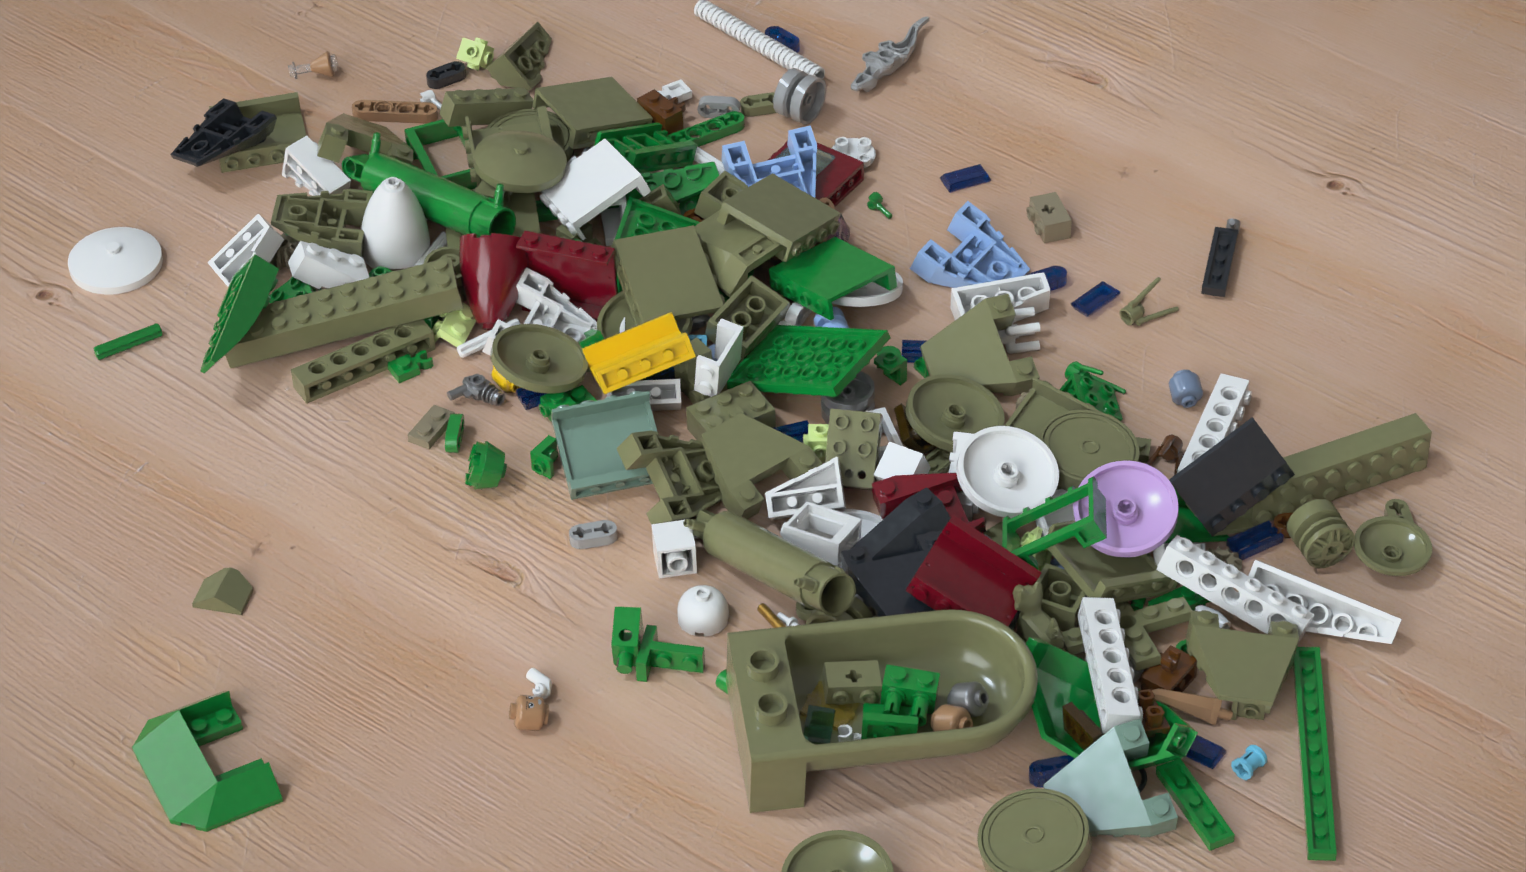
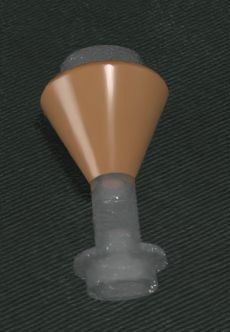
(324, 64)

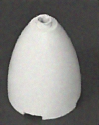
(394, 227)

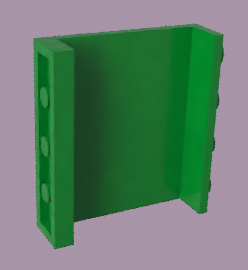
(828, 274)

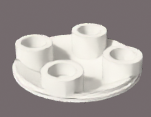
(856, 148)

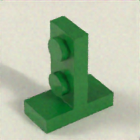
(666, 655)

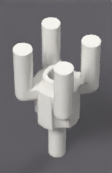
(1012, 332)

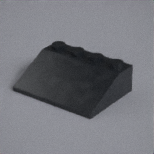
(1232, 477)

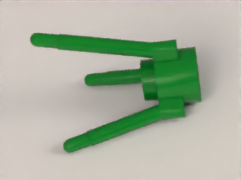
(1083, 370)

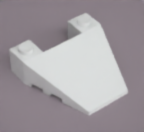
(547, 309)

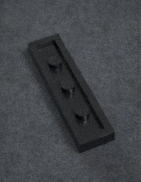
(1219, 262)

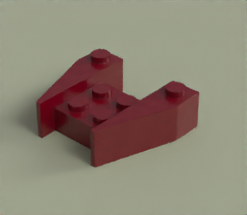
(894, 490)

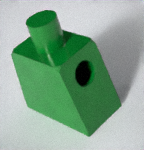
(626, 644)

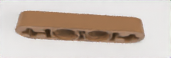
(420, 111)

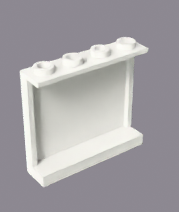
(591, 186)

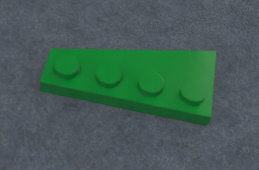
(682, 182)

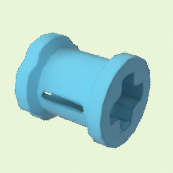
(1250, 761)

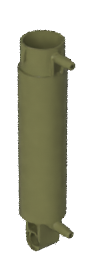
(774, 561)

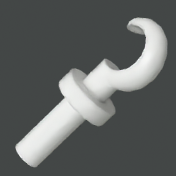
(789, 621)

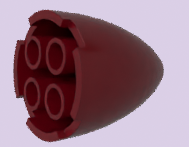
(490, 275)

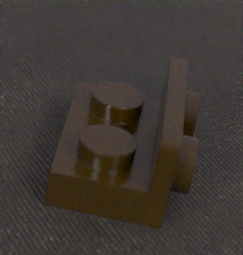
(908, 434)
(1080, 726)

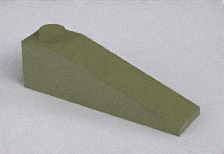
(523, 60)

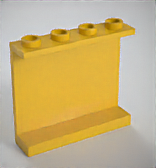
(638, 353)

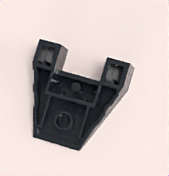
(885, 580)

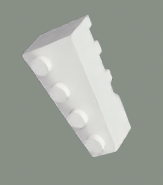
(1023, 292)

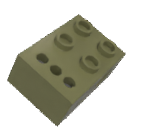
(856, 442)

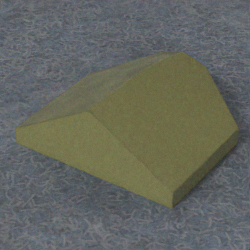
(224, 592)

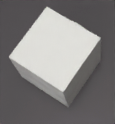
(901, 461)
(674, 549)

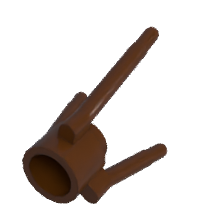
(1169, 450)

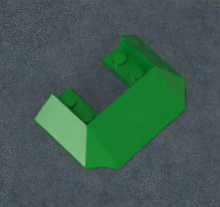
(182, 777)

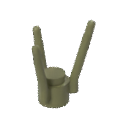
(1134, 310)

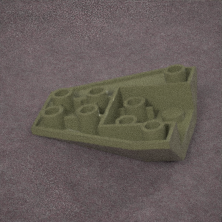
(735, 250)

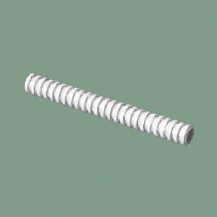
(755, 39)

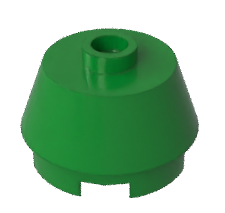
(485, 466)

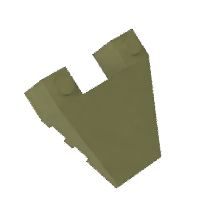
(358, 134)
(324, 218)
(975, 350)
(748, 452)
(677, 472)
(1241, 663)

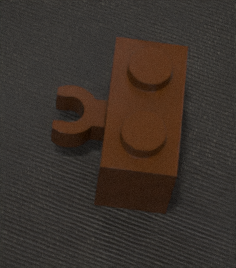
(663, 110)
(1173, 673)

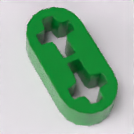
(454, 433)

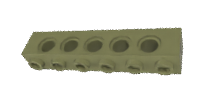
(360, 360)

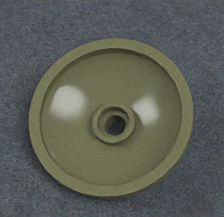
(1392, 546)

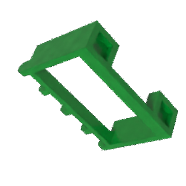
(432, 133)
(1087, 530)

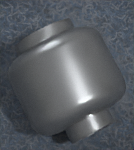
(969, 696)

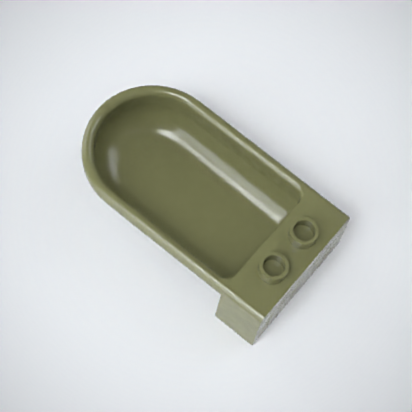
(779, 666)

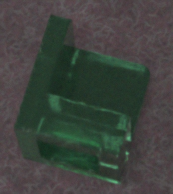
(819, 724)

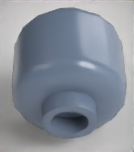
(1185, 388)

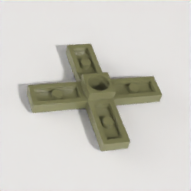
(1136, 628)

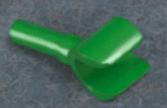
(875, 201)

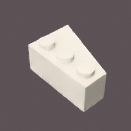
(313, 171)
(255, 238)
(325, 266)
(818, 486)

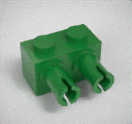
(909, 688)

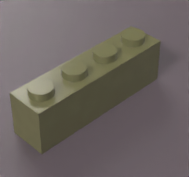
(482, 105)

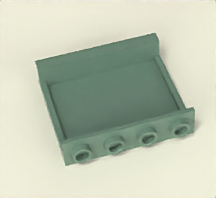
(589, 439)

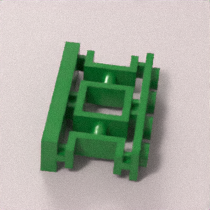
(649, 147)

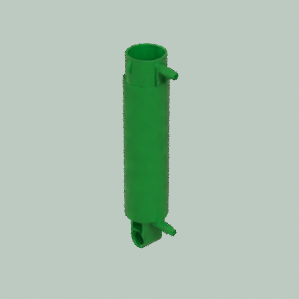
(439, 198)

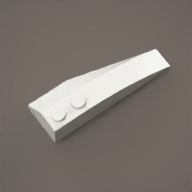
(1332, 611)

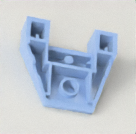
(796, 169)
(976, 260)

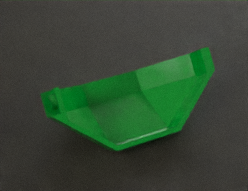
(1067, 679)

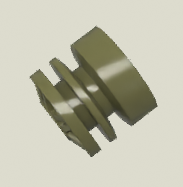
(1320, 533)

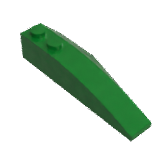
(240, 307)

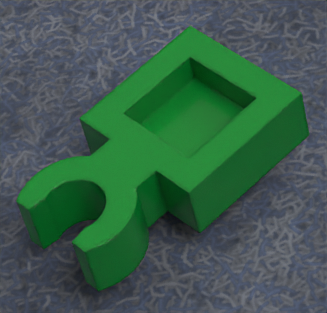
(409, 367)

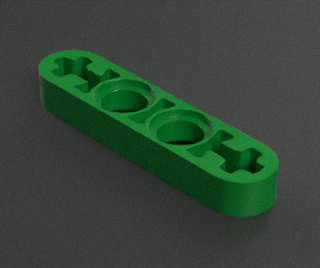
(727, 123)

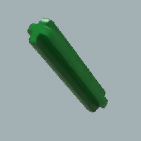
(127, 341)

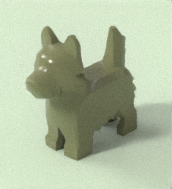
(1032, 618)

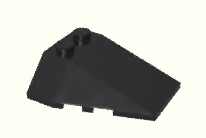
(223, 134)

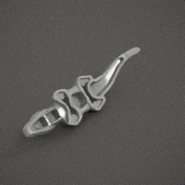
(887, 58)

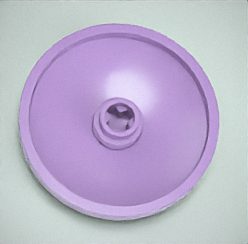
(1138, 508)

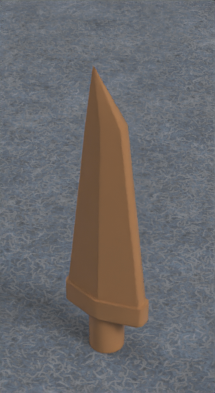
(1199, 706)

